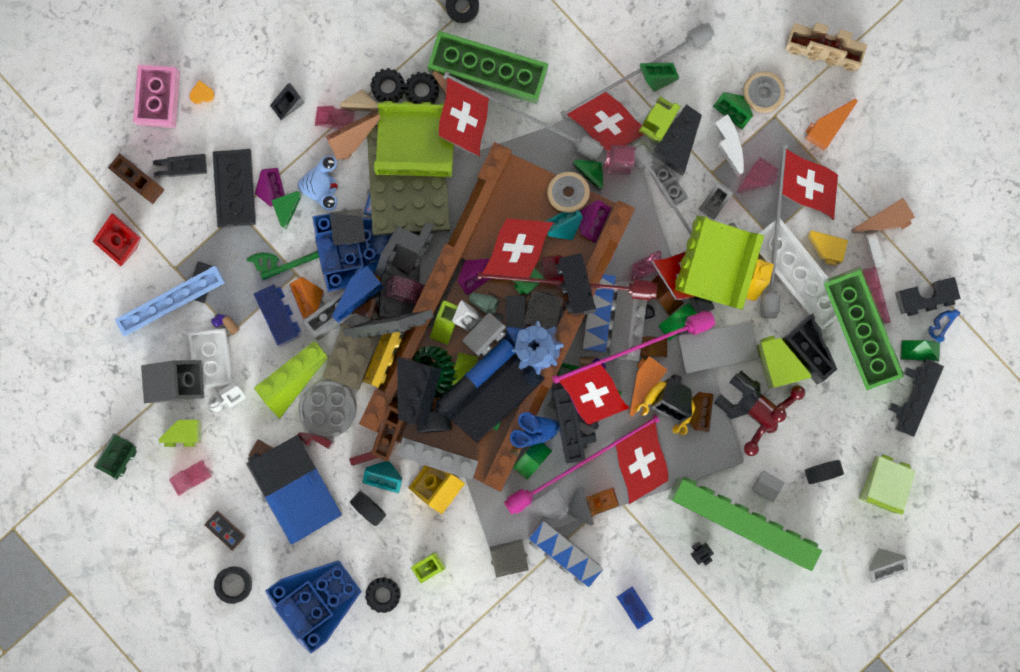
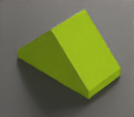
(428, 567)

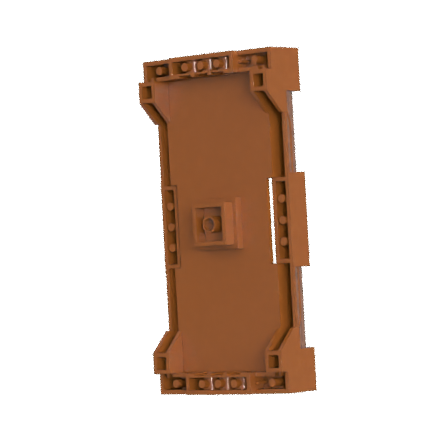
(504, 190)

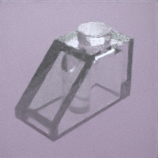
(549, 506)

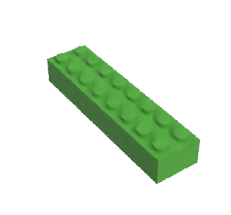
(750, 526)

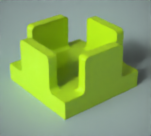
(659, 120)

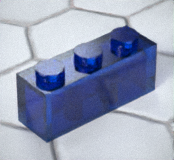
(277, 315)

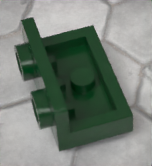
(116, 456)

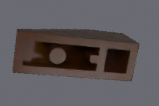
(136, 178)
(389, 432)

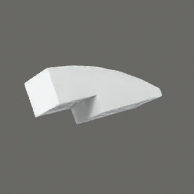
(730, 144)

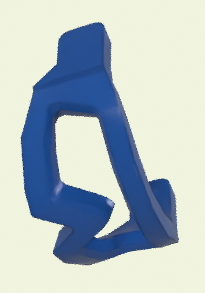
(951, 315)

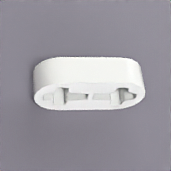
(874, 249)

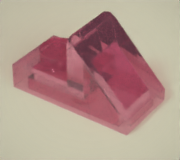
(333, 118)
(190, 478)

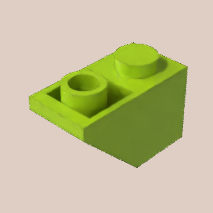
(443, 325)
(183, 432)

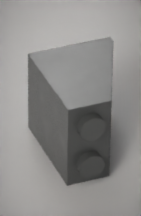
(172, 381)

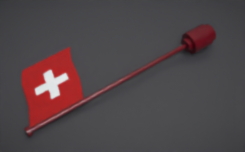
(519, 251)

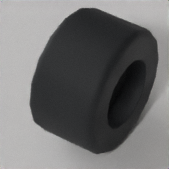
(435, 423)

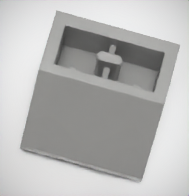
(484, 335)

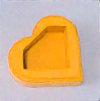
(201, 93)

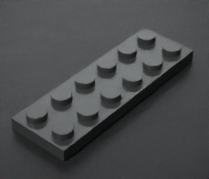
(388, 324)

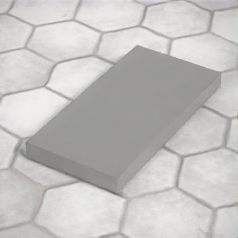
(718, 347)

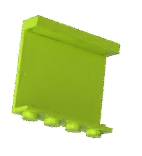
(411, 141)
(719, 262)

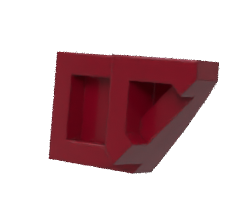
(550, 269)
(307, 438)

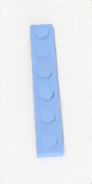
(170, 301)

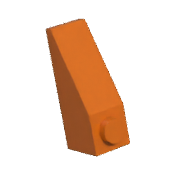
(827, 127)
(646, 377)

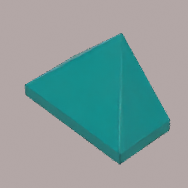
(565, 225)
(383, 476)

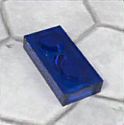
(634, 607)

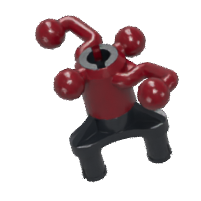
(757, 407)

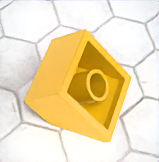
(436, 487)

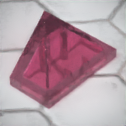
(644, 266)

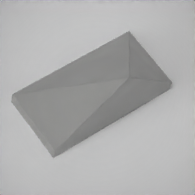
(887, 565)

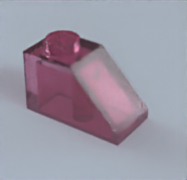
(759, 177)
(404, 289)

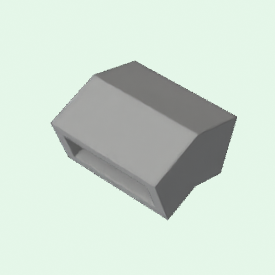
(768, 486)

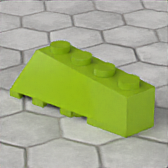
(290, 379)

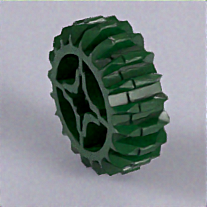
(443, 361)

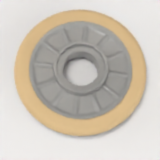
(772, 83)
(568, 180)

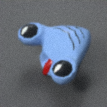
(319, 185)

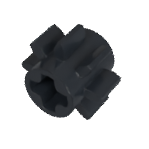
(702, 553)

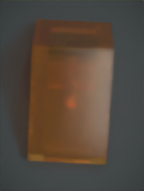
(602, 501)

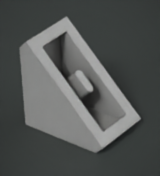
(716, 200)

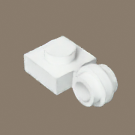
(231, 395)

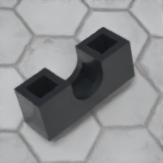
(944, 292)

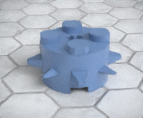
(529, 352)

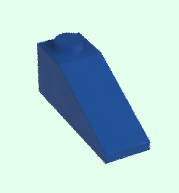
(358, 291)

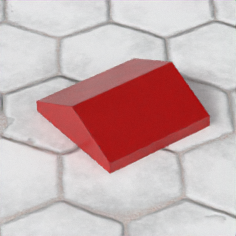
(117, 240)

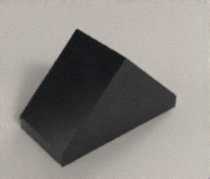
(286, 102)

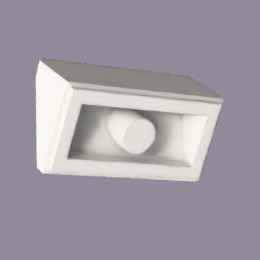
(466, 316)

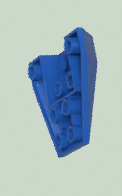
(341, 261)
(314, 602)

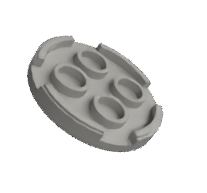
(327, 409)

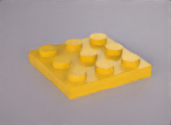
(382, 358)

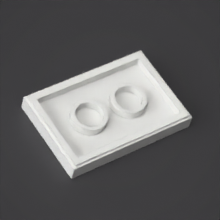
(213, 350)

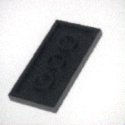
(234, 188)

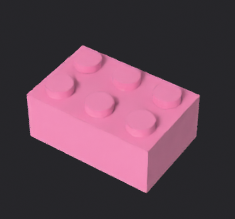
(156, 96)

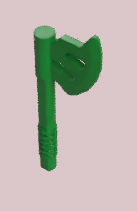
(275, 270)

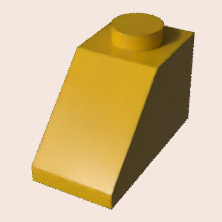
(828, 247)
(760, 279)

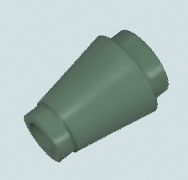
(484, 302)

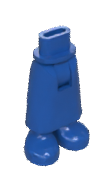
(535, 431)

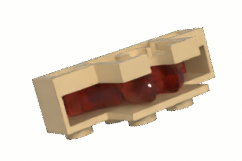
(832, 49)

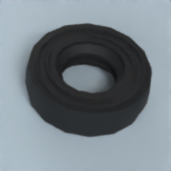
(462, 17)

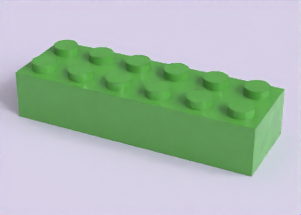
(488, 67)
(863, 328)

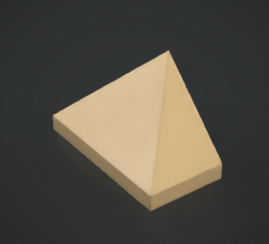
(359, 102)

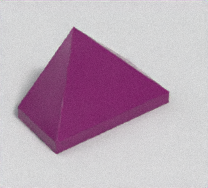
(269, 185)
(593, 219)
(468, 277)

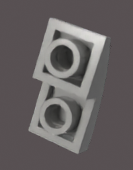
(670, 183)

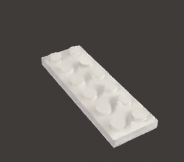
(798, 273)

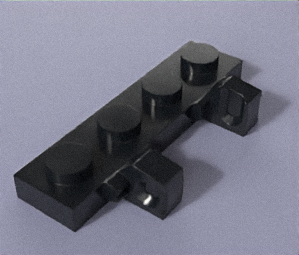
(924, 384)
(572, 438)

